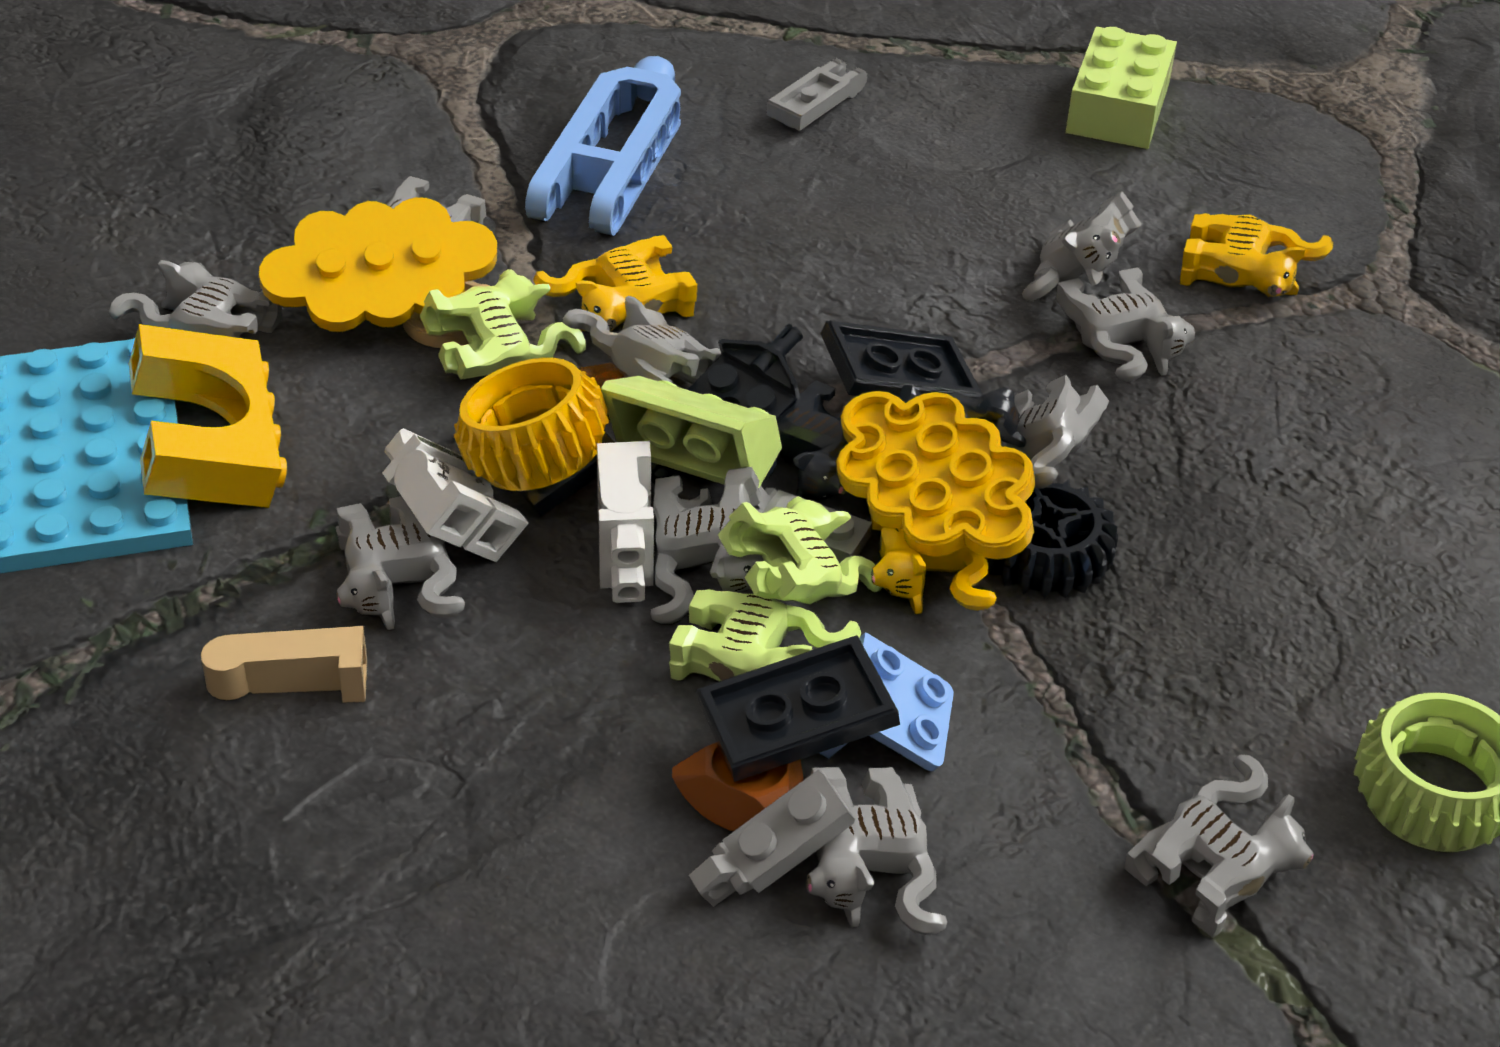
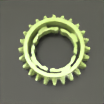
(1415, 808)

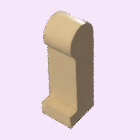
(287, 663)

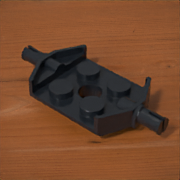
(750, 377)

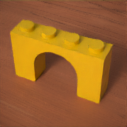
(208, 463)

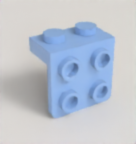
(922, 704)

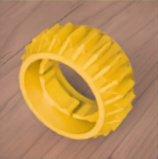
(531, 424)

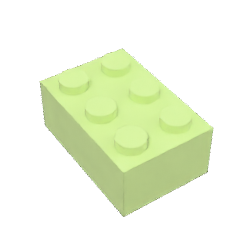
(1121, 87)

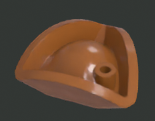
(730, 804)

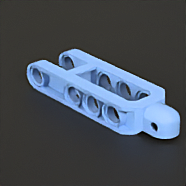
(609, 174)

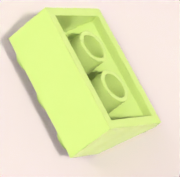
(692, 429)

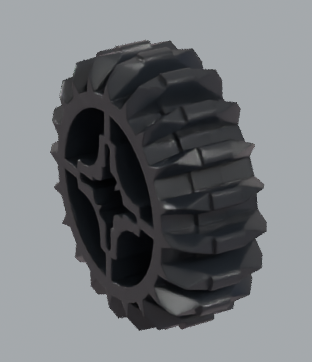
(1069, 545)

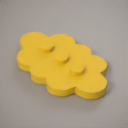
(376, 262)
(936, 474)

